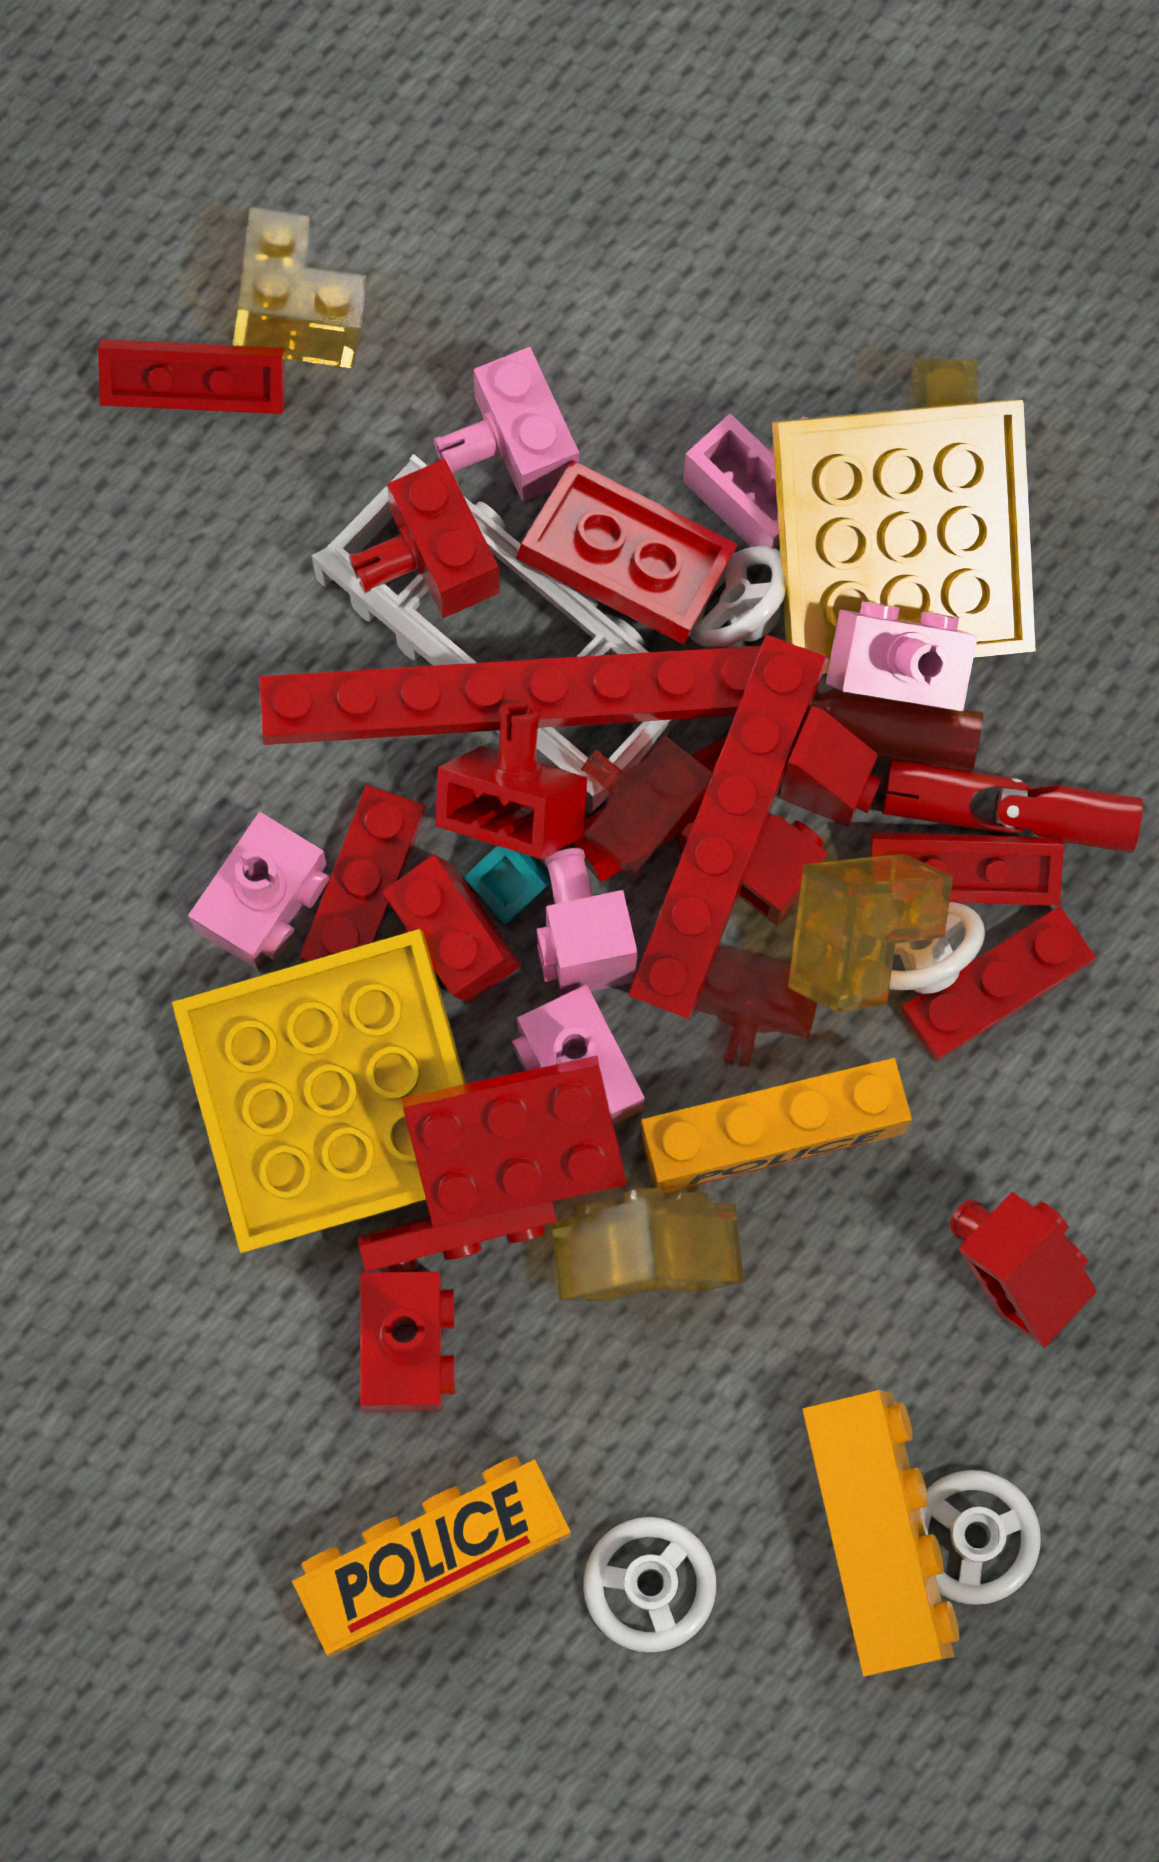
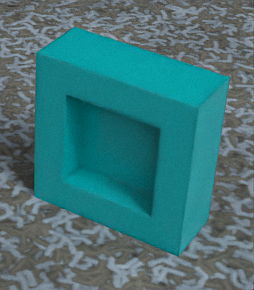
(509, 882)

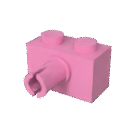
(517, 425)
(736, 481)
(901, 658)
(260, 892)
(584, 934)
(575, 1030)

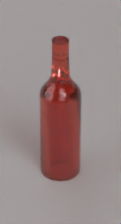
(907, 729)

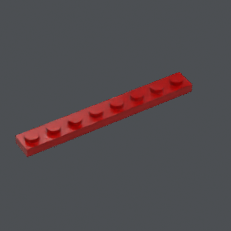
(470, 694)

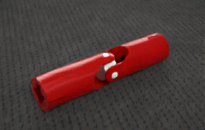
(1048, 811)

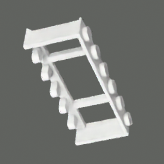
(420, 637)

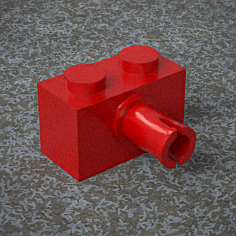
(435, 540)
(511, 795)
(458, 933)
(1024, 1264)
(403, 1342)

